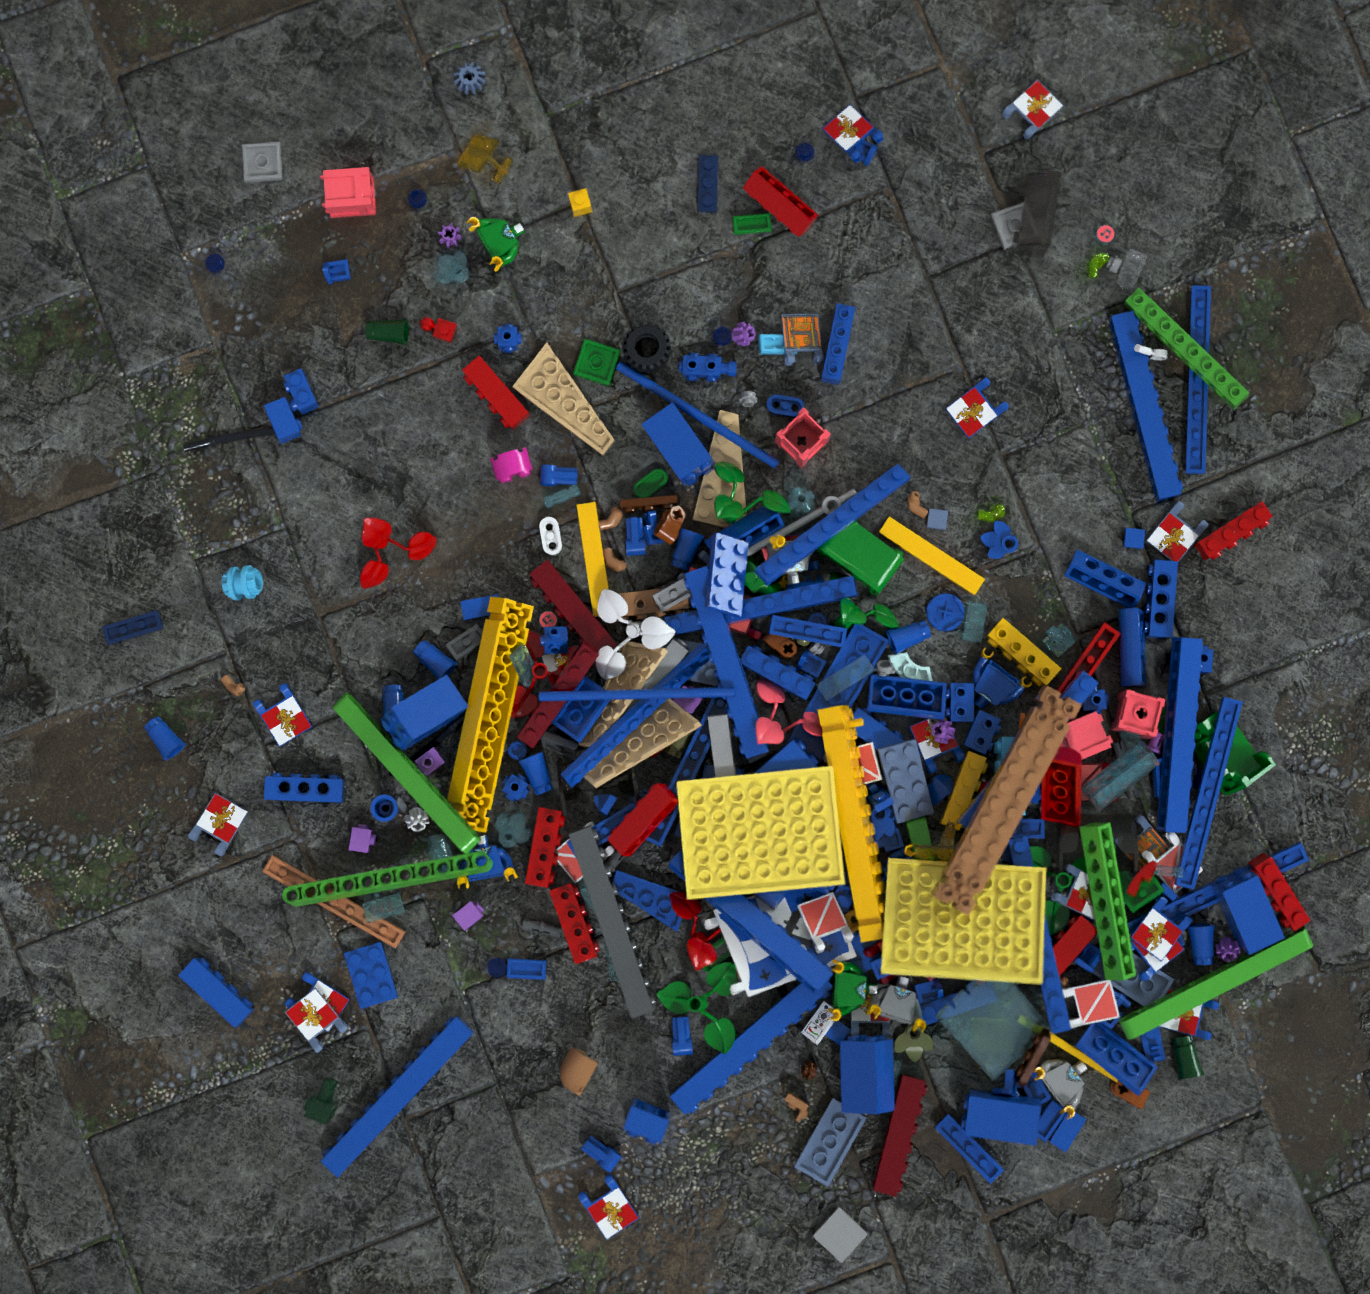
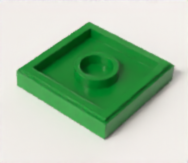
(596, 362)

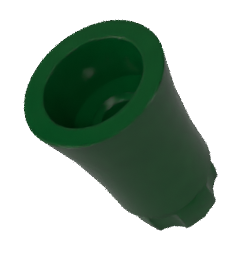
(388, 330)
(1186, 1058)

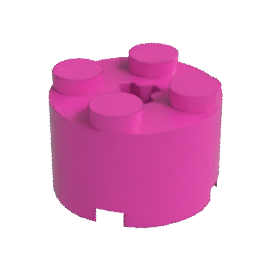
(511, 464)

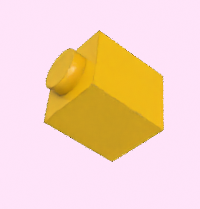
(580, 202)

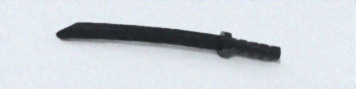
(213, 441)
(452, 727)

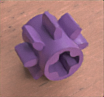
(449, 241)
(743, 334)
(943, 731)
(1227, 949)

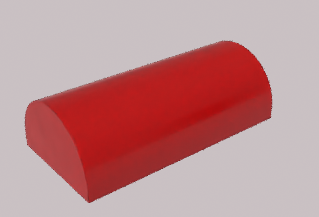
(1062, 788)

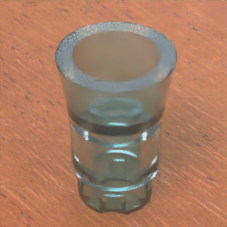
(439, 848)

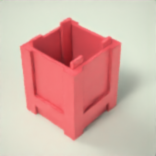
(349, 192)
(802, 427)
(1128, 720)
(1087, 735)

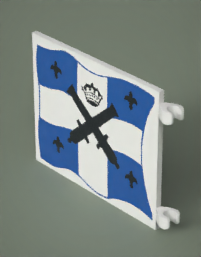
(756, 967)

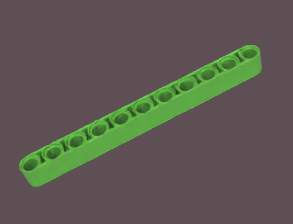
(406, 773)
(378, 877)
(1215, 984)

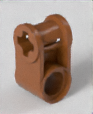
(670, 524)
(778, 643)
(1129, 1096)

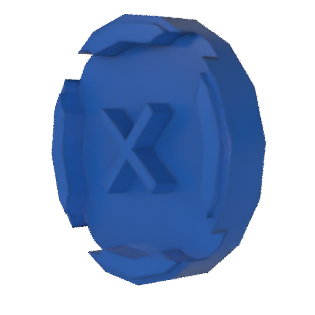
(945, 612)

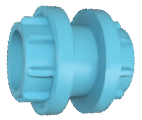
(242, 582)

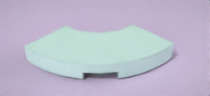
(908, 669)

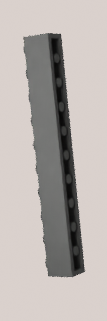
(611, 922)

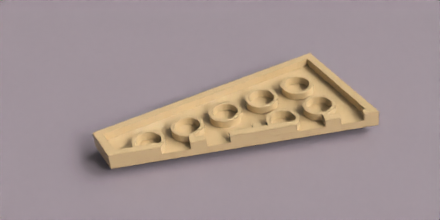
(555, 393)
(712, 485)
(639, 667)
(656, 732)

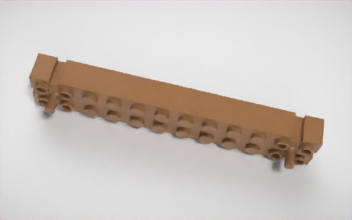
(1006, 799)

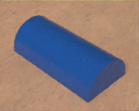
(1132, 648)
(906, 697)

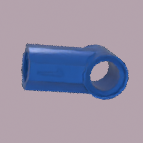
(552, 475)
(635, 542)
(681, 1032)
(605, 1156)

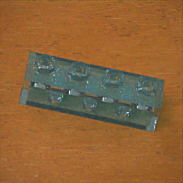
(1120, 775)

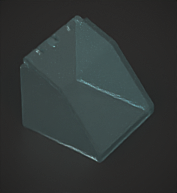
(992, 1024)

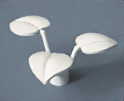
(654, 631)

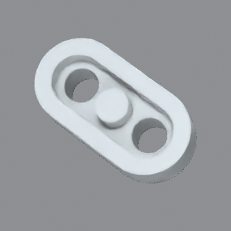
(551, 536)

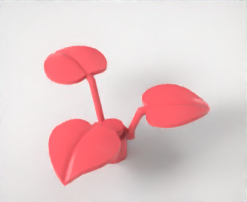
(770, 731)

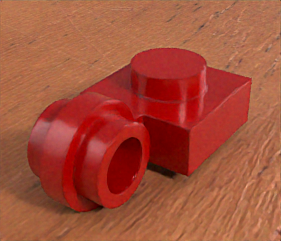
(443, 329)

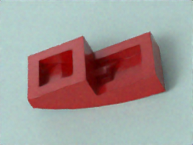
(1145, 874)

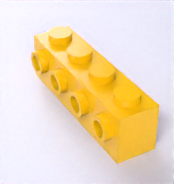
(1023, 652)
(963, 788)

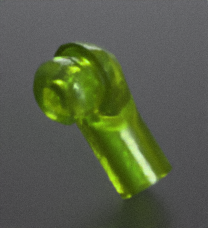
(1095, 263)
(992, 516)

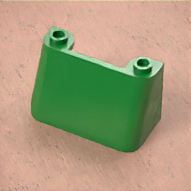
(863, 556)
(1243, 763)

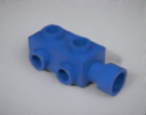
(701, 369)

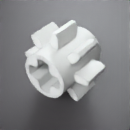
(417, 819)

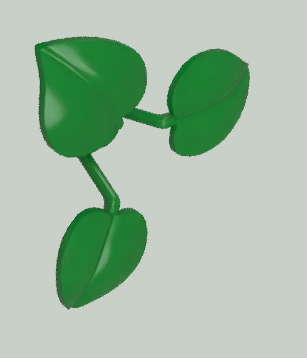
(732, 510)
(852, 614)
(1056, 914)
(678, 1000)

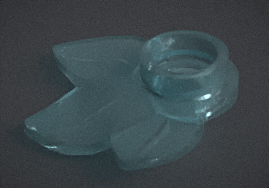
(450, 266)
(515, 827)

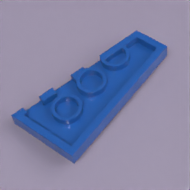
(649, 897)

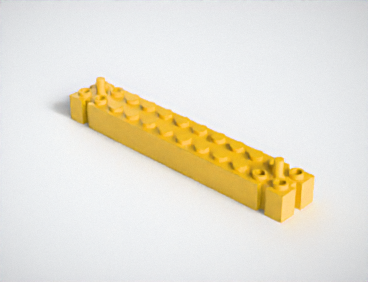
(488, 712)
(854, 819)

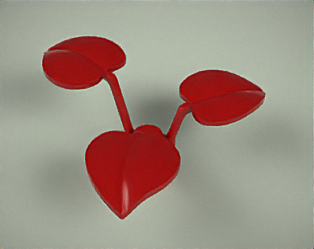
(376, 535)
(524, 701)
(698, 948)

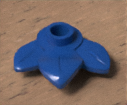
(996, 540)
(882, 825)

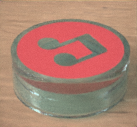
(1105, 234)
(548, 619)

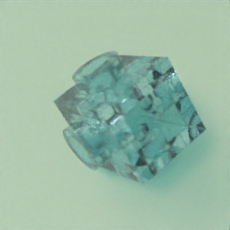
(798, 507)
(1059, 639)

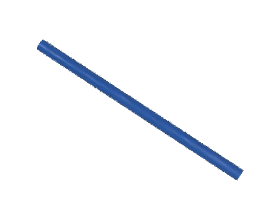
(698, 415)
(636, 694)

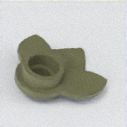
(913, 1044)

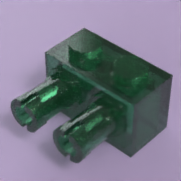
(322, 1106)

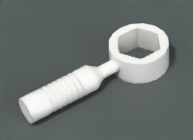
(1156, 354)

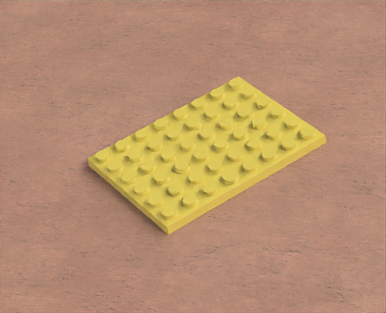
(760, 832)
(993, 943)

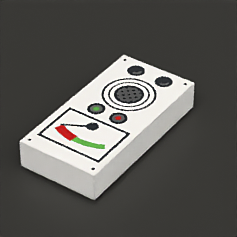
(818, 1024)

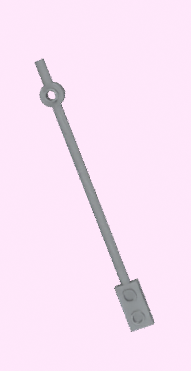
(677, 591)

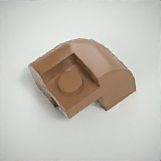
(577, 1070)

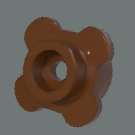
(809, 1069)

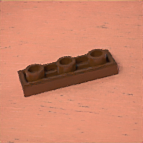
(648, 504)
(1033, 1056)

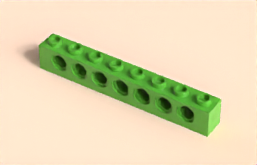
(1186, 349)
(1107, 901)

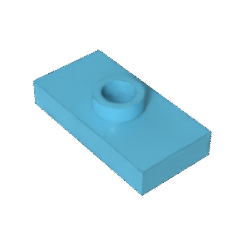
(771, 344)

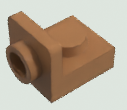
(795, 1102)

